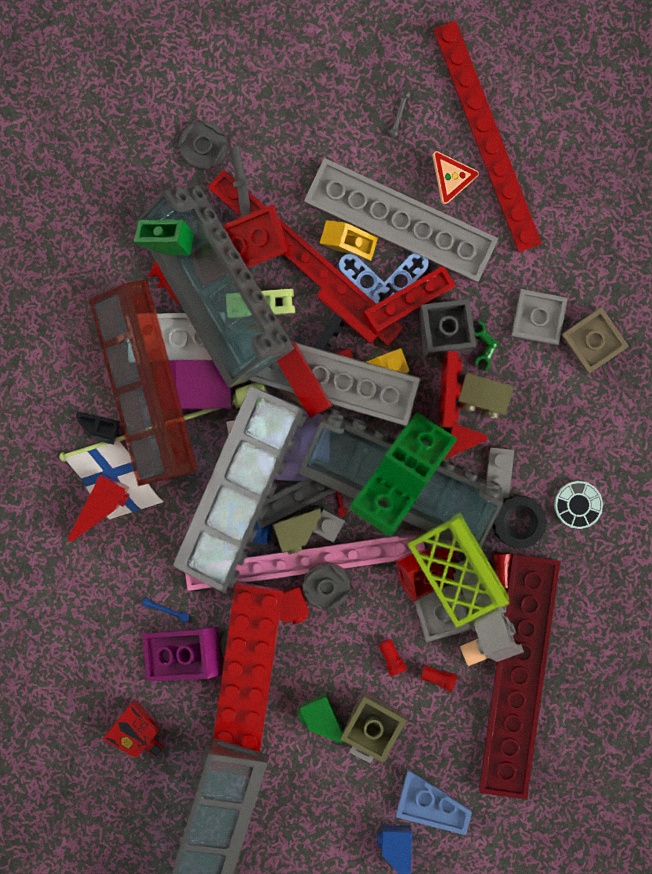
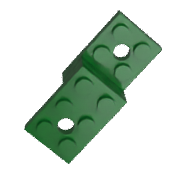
(403, 474)

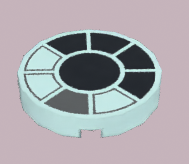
(578, 504)

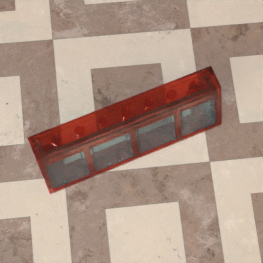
(142, 383)

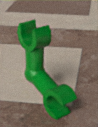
(490, 343)

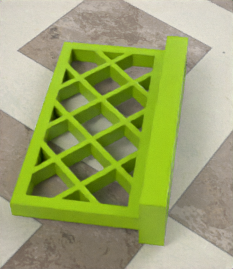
(479, 564)

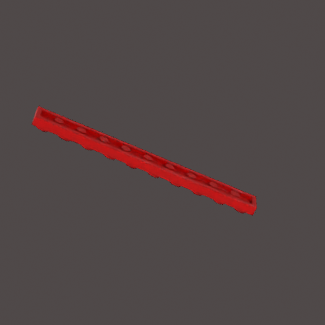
(487, 136)
(309, 261)

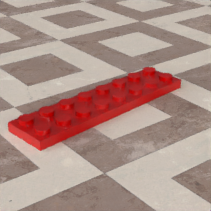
(248, 665)

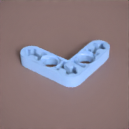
(380, 286)

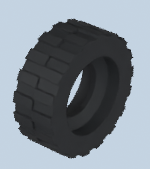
(537, 527)

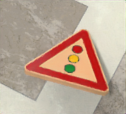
(451, 176)

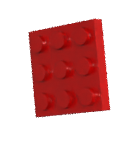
(449, 390)

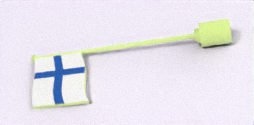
(116, 463)

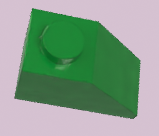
(165, 236)
(321, 718)

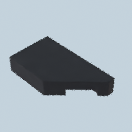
(98, 427)

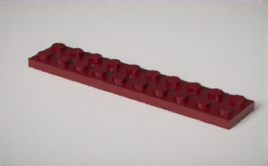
(520, 679)

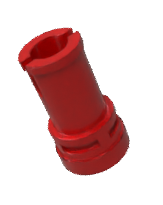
(502, 562)
(394, 663)
(443, 679)

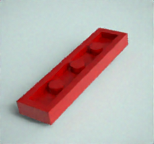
(408, 299)

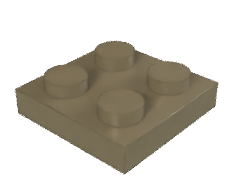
(594, 340)

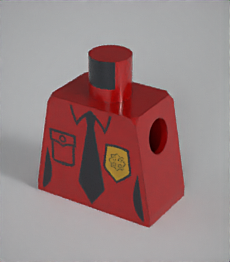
(135, 732)

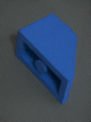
(396, 847)

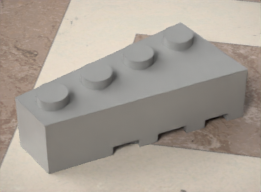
(493, 627)

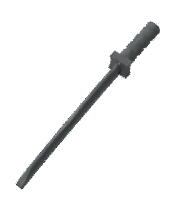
(241, 184)

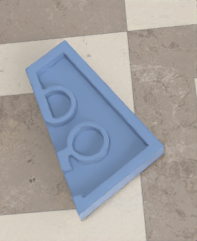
(431, 806)

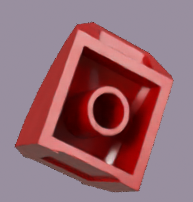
(413, 577)

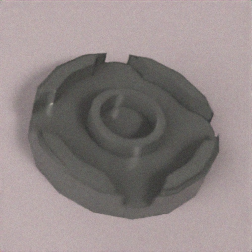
(203, 145)
(326, 585)

